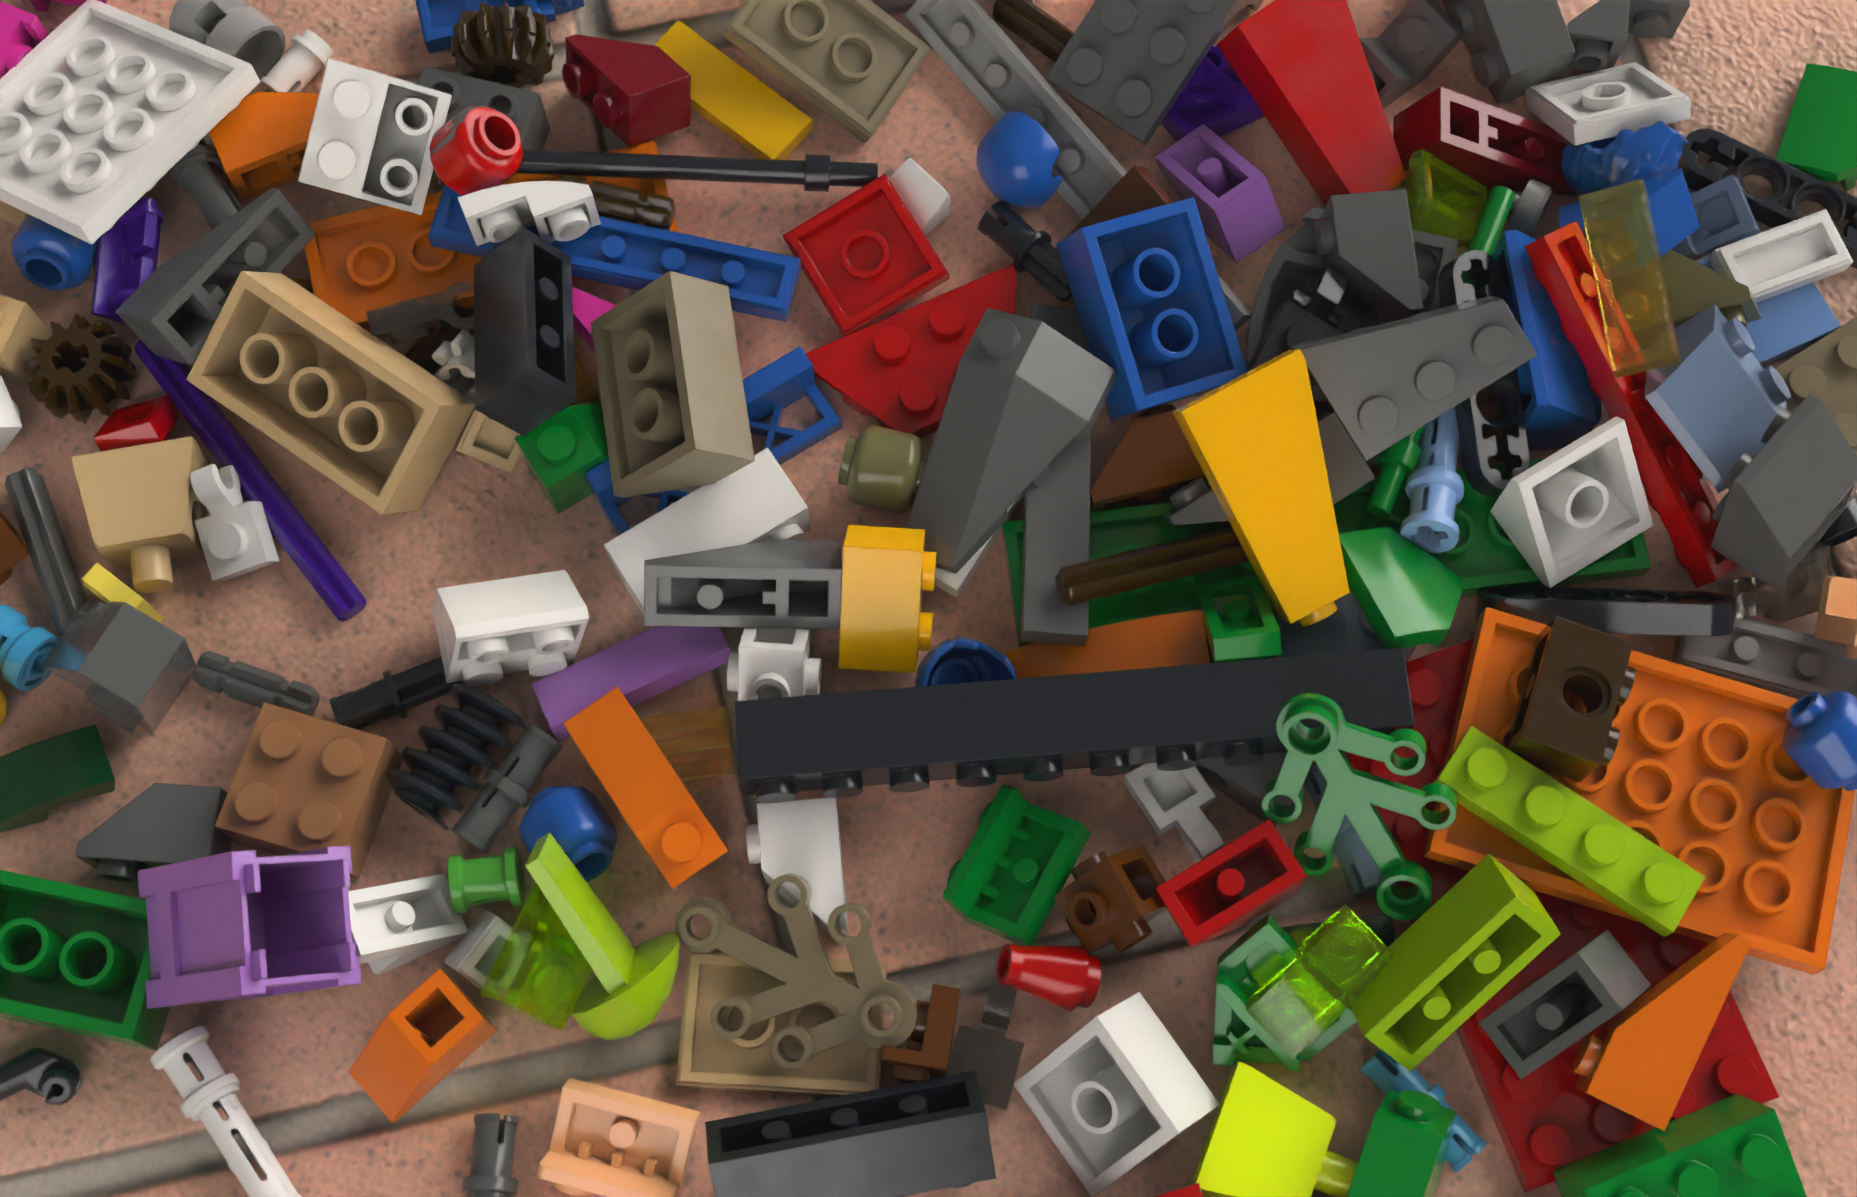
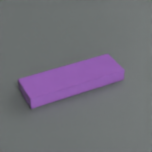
(638, 666)

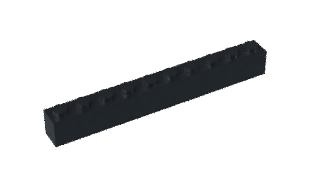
(1053, 723)

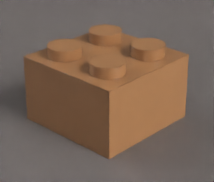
(308, 786)

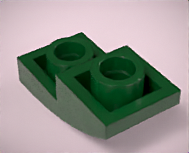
(52, 775)

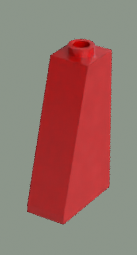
(1317, 94)

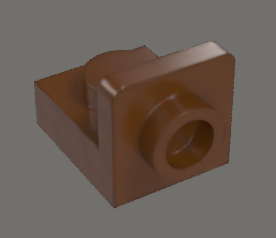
(935, 1030)

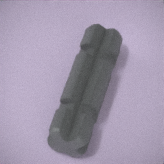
(253, 684)

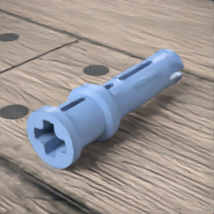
(1435, 488)

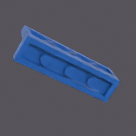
(766, 396)

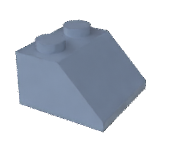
(1717, 395)

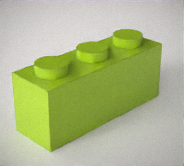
(1453, 962)

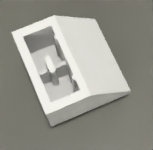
(373, 136)
(509, 627)

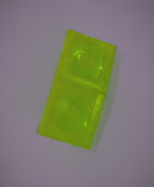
(1320, 982)

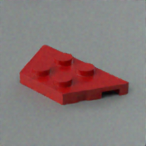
(908, 361)

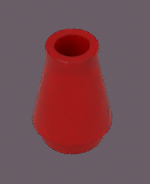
(1052, 973)

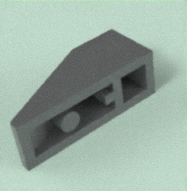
(187, 293)
(747, 586)

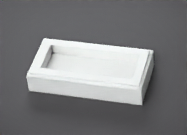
(1784, 256)

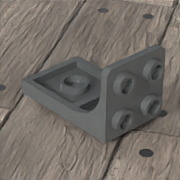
(1139, 56)

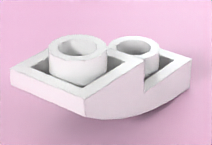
(555, 207)

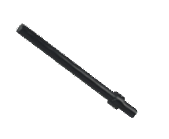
(814, 172)

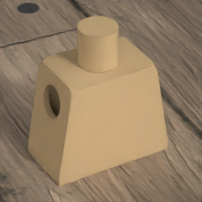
(143, 506)

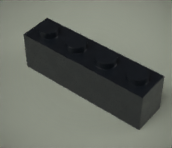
(857, 1144)

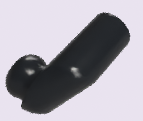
(42, 1074)

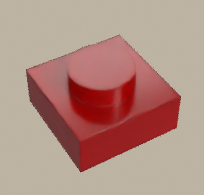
(138, 424)

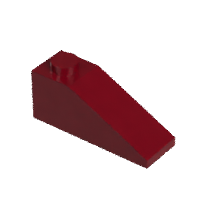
(1481, 141)

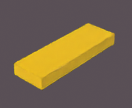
(736, 98)

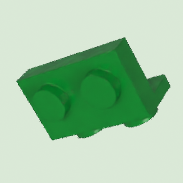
(1014, 867)

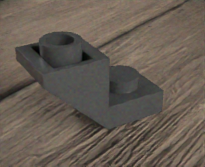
(1604, 28)
(1410, 48)

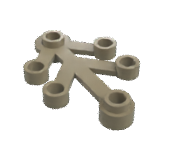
(806, 976)

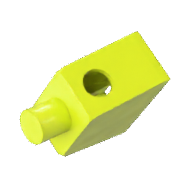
(1269, 1143)

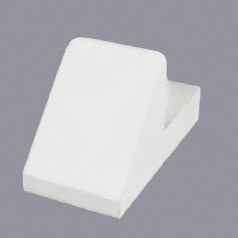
(403, 921)

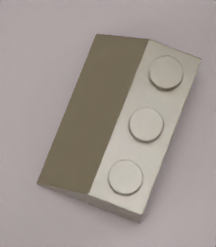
(672, 387)

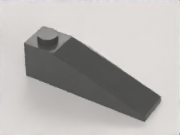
(1006, 418)

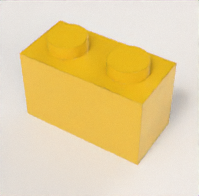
(883, 598)

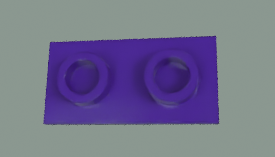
(126, 257)

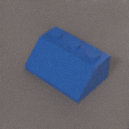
(1152, 306)
(1555, 382)

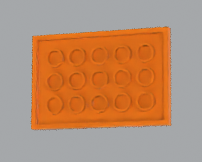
(1692, 774)

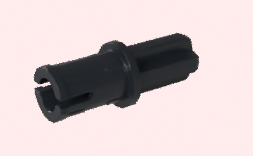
(1028, 249)
(391, 695)

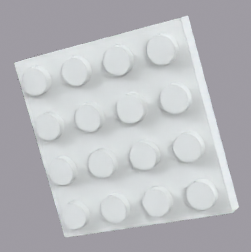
(107, 115)

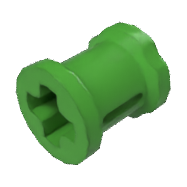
(486, 880)

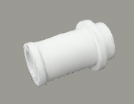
(298, 64)

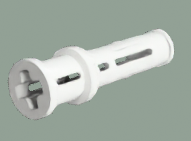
(217, 1092)

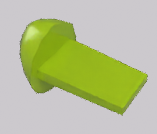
(628, 980)

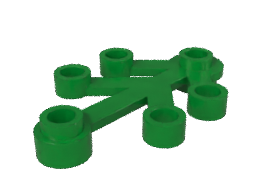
(1356, 795)

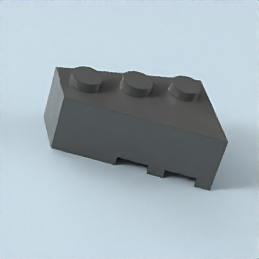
(1513, 43)
(1414, 369)
(123, 663)

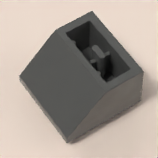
(1786, 493)

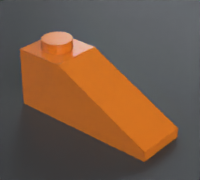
(264, 140)
(645, 787)
(1654, 1043)

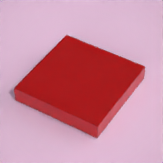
(866, 256)

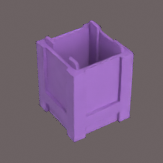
(248, 926)

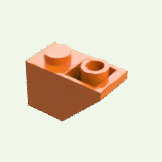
(420, 1044)

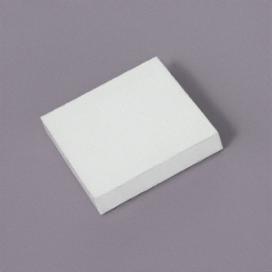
(1605, 102)

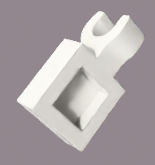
(235, 532)
(1176, 801)

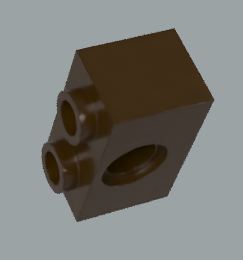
(1544, 725)

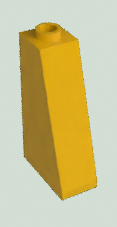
(1272, 481)

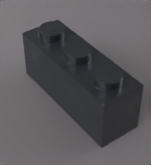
(523, 333)

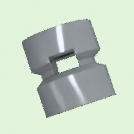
(232, 29)

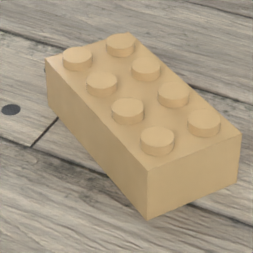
(330, 392)

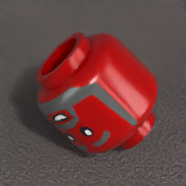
(476, 150)

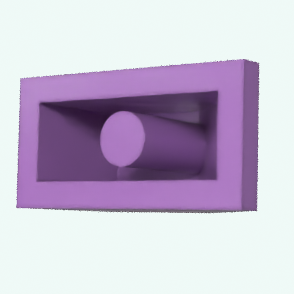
(1227, 189)

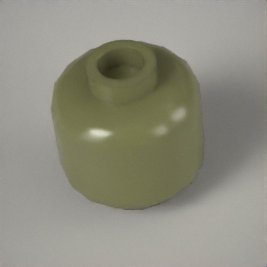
(883, 468)

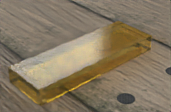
(1629, 279)

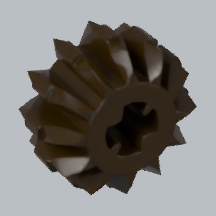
(503, 45)
(58, 362)

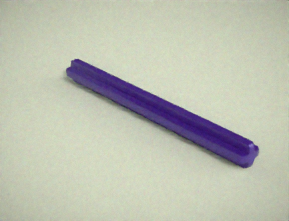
(257, 485)

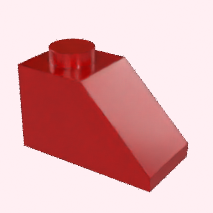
(1232, 885)

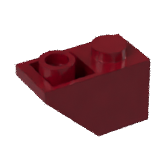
(628, 87)

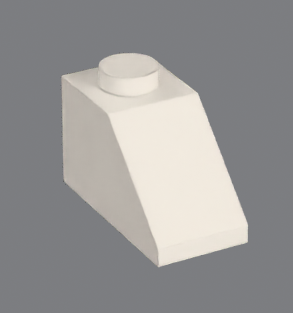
(804, 841)

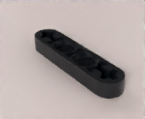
(1788, 183)
(1472, 425)
(1619, 609)

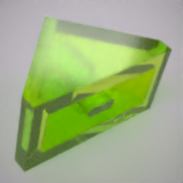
(1442, 198)

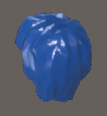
(1622, 158)

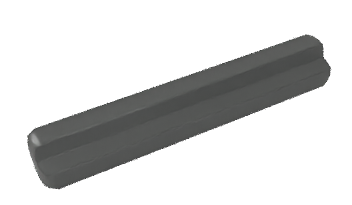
(46, 546)

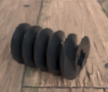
(452, 752)

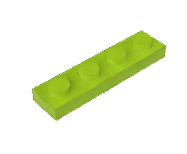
(1570, 832)

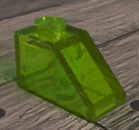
(538, 967)

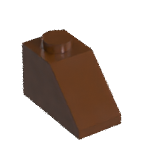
(1147, 464)

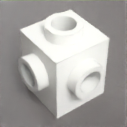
(774, 665)

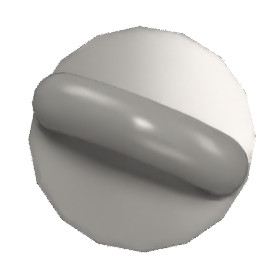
(1530, 207)

